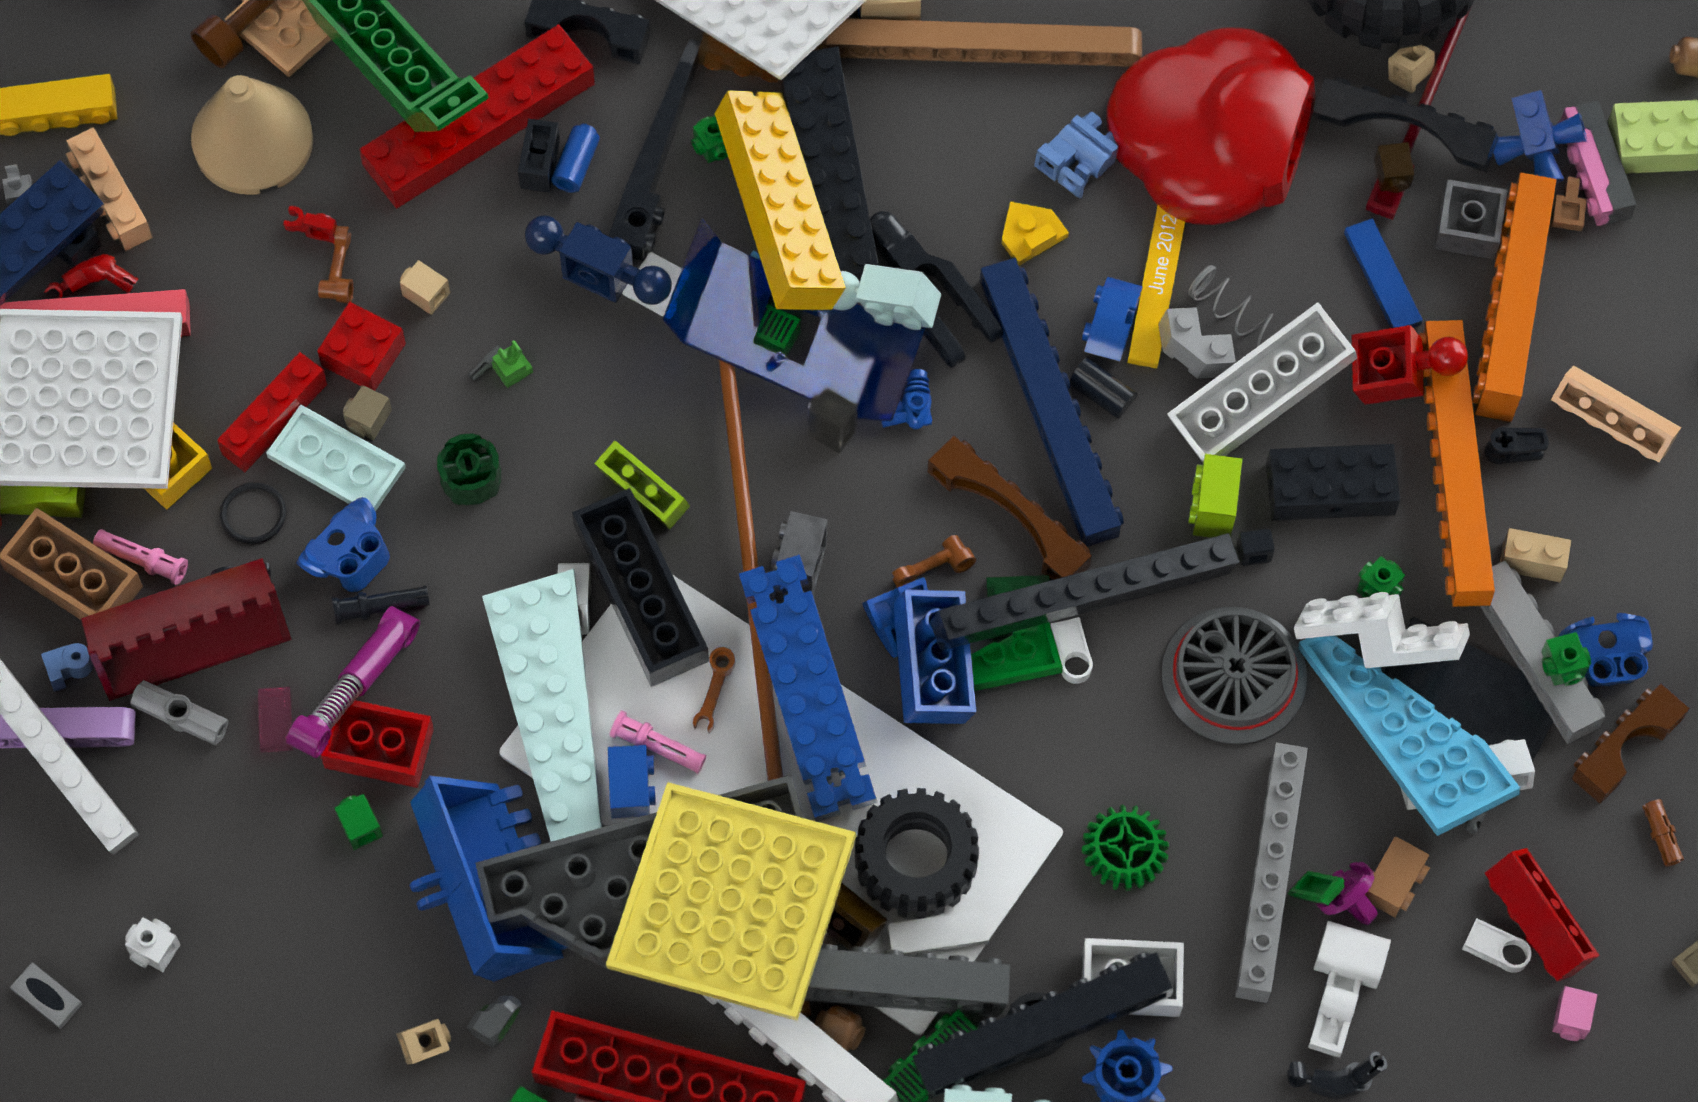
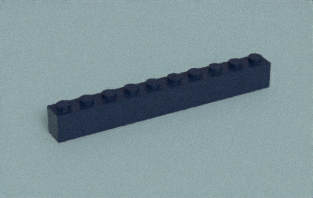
(1050, 402)

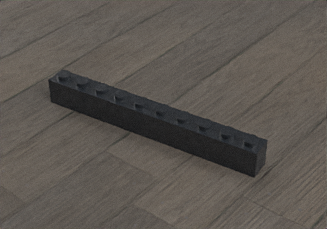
(1084, 592)

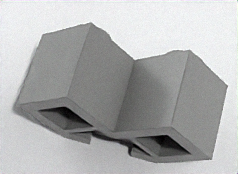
(1182, 339)

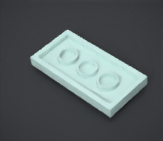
(335, 458)

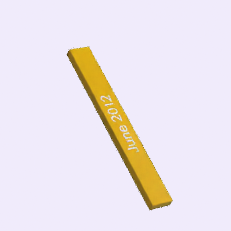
(1156, 289)

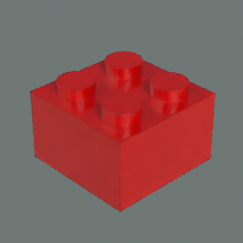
(361, 346)

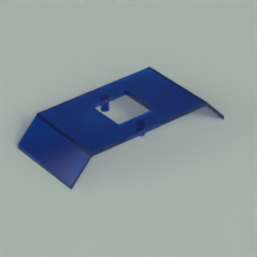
(721, 307)

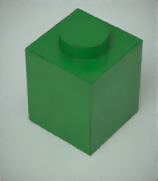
(358, 821)

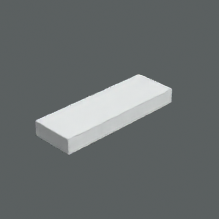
(938, 933)

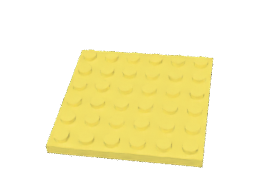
(731, 901)

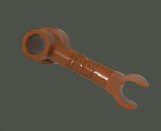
(335, 286)
(954, 552)
(719, 673)

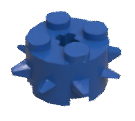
(1126, 1055)

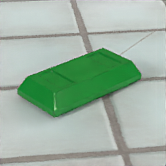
(1317, 888)

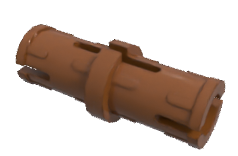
(1663, 832)

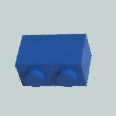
(629, 781)

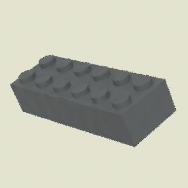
(909, 981)

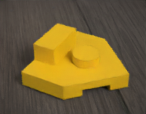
(1031, 231)

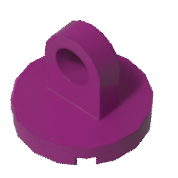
(1352, 897)

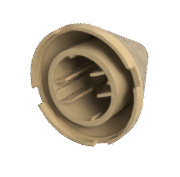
(251, 136)

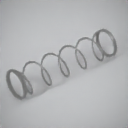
(1194, 293)

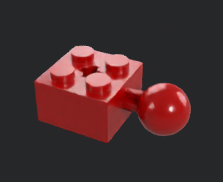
(1393, 363)

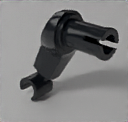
(1341, 1084)

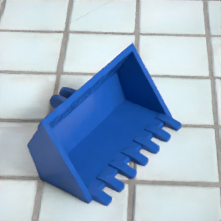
(464, 826)

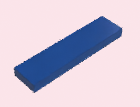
(1382, 274)

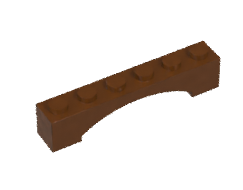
(960, 468)

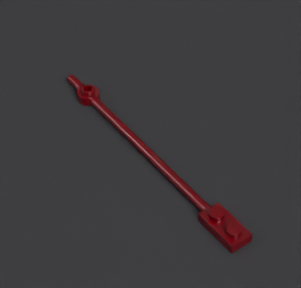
(1387, 202)

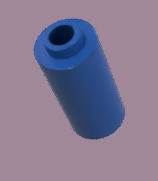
(575, 158)

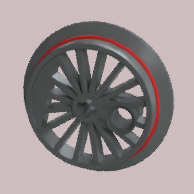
(1264, 715)

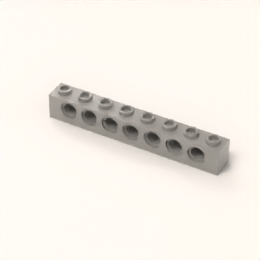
(1271, 873)

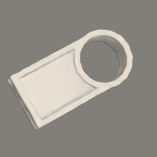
(1071, 644)
(1488, 943)

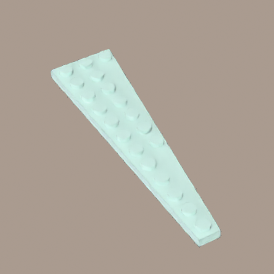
(546, 679)

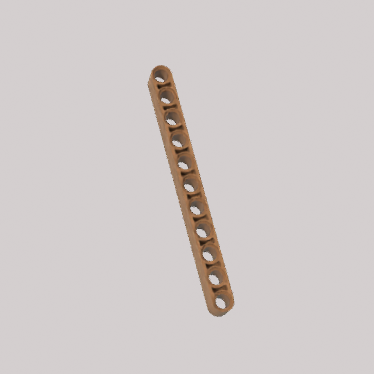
(986, 42)

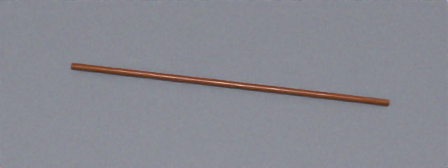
(750, 562)

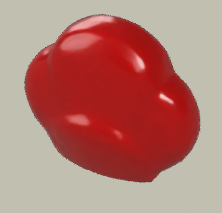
(1213, 124)

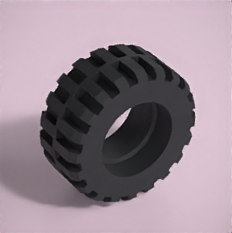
(922, 813)

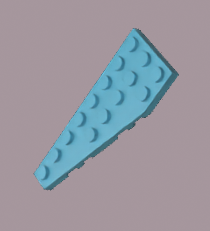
(1428, 755)

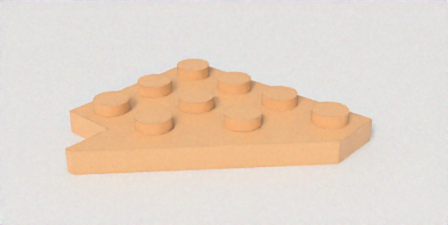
(285, 34)

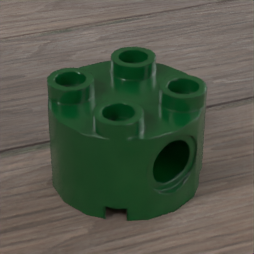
(469, 469)

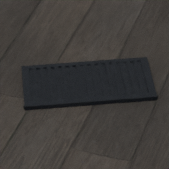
(1481, 695)

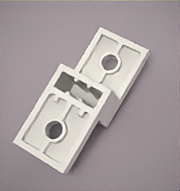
(1382, 630)

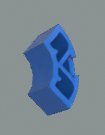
(1112, 319)

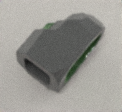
(495, 1020)

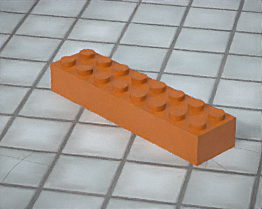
(1513, 297)

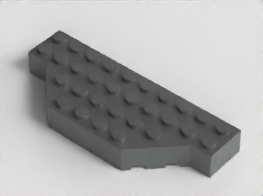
(583, 881)

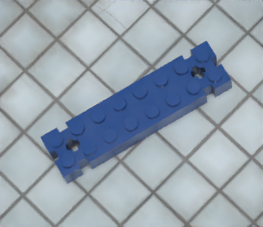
(808, 688)

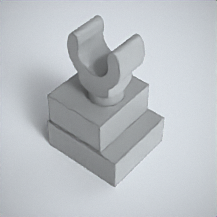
(15, 184)

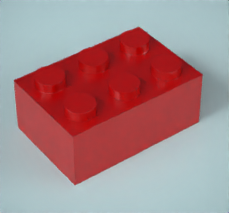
(379, 743)

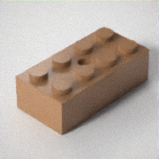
(67, 567)

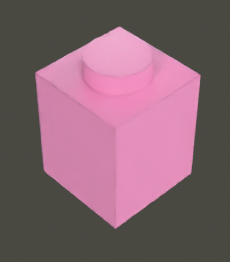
(1574, 1013)

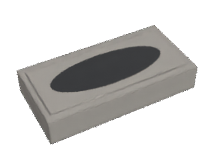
(46, 995)

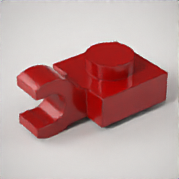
(314, 226)

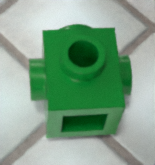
(709, 140)
(1380, 577)
(1565, 659)

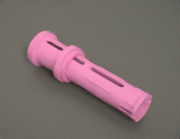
(153, 560)
(644, 732)

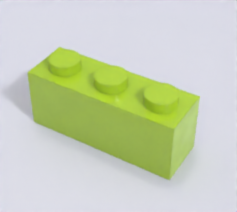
(645, 485)

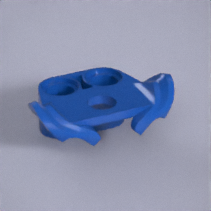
(358, 525)
(1632, 641)

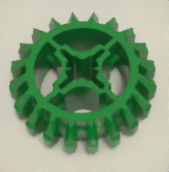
(1111, 848)

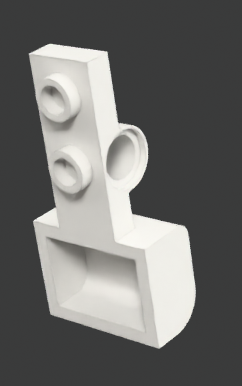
(1350, 961)

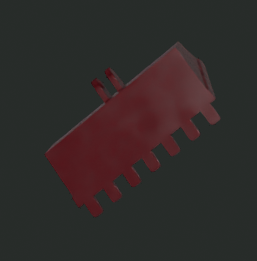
(185, 629)

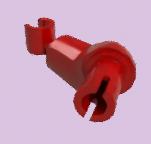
(94, 270)

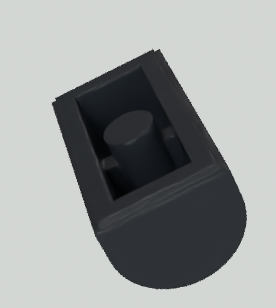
(1102, 387)

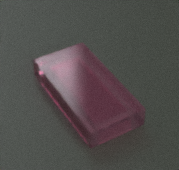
(274, 718)

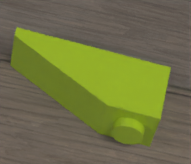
(50, 500)

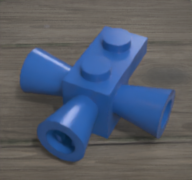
(1538, 136)

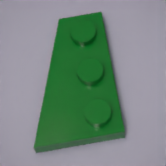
(1018, 658)

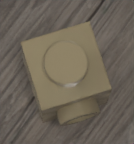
(366, 413)

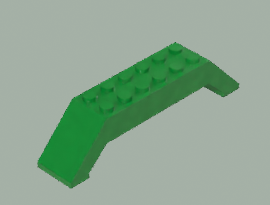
(397, 62)

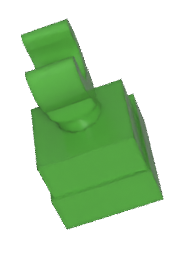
(511, 364)

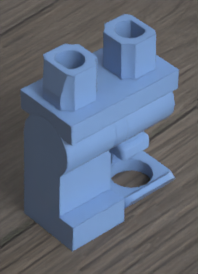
(1078, 142)

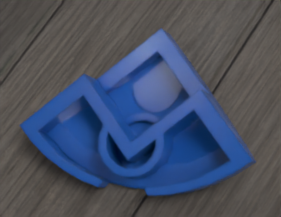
(881, 613)

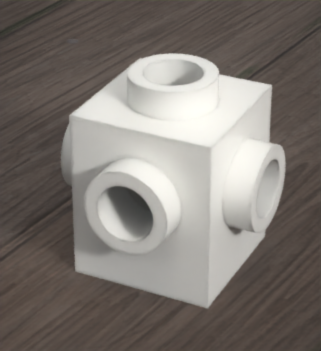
(151, 944)

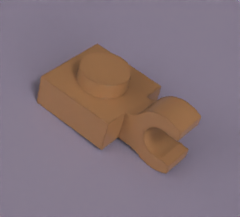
(1568, 208)

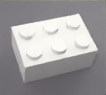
(1103, 953)

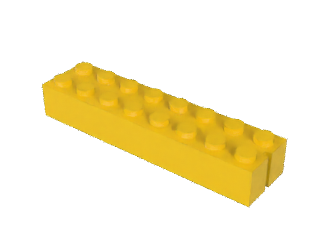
(779, 201)

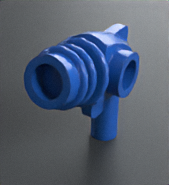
(915, 403)

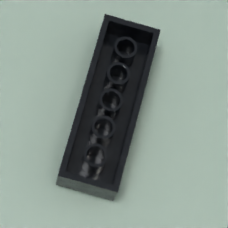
(640, 587)

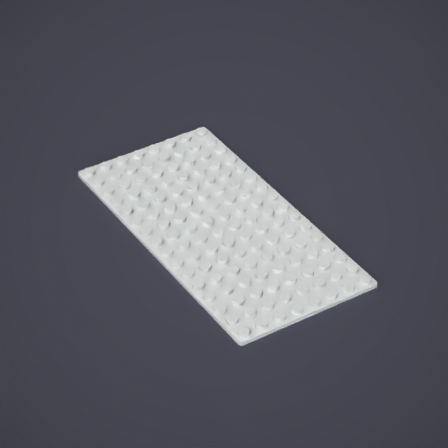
(1010, 833)

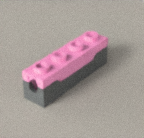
(1600, 167)

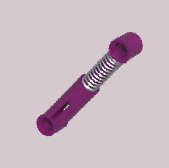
(393, 633)

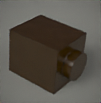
(1394, 167)

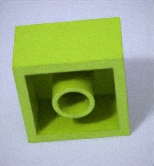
(1215, 496)

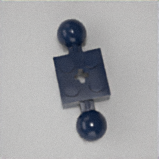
(597, 261)

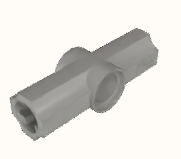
(163, 704)

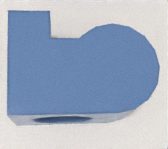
(67, 662)

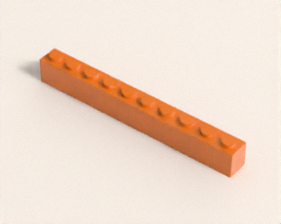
(1458, 477)

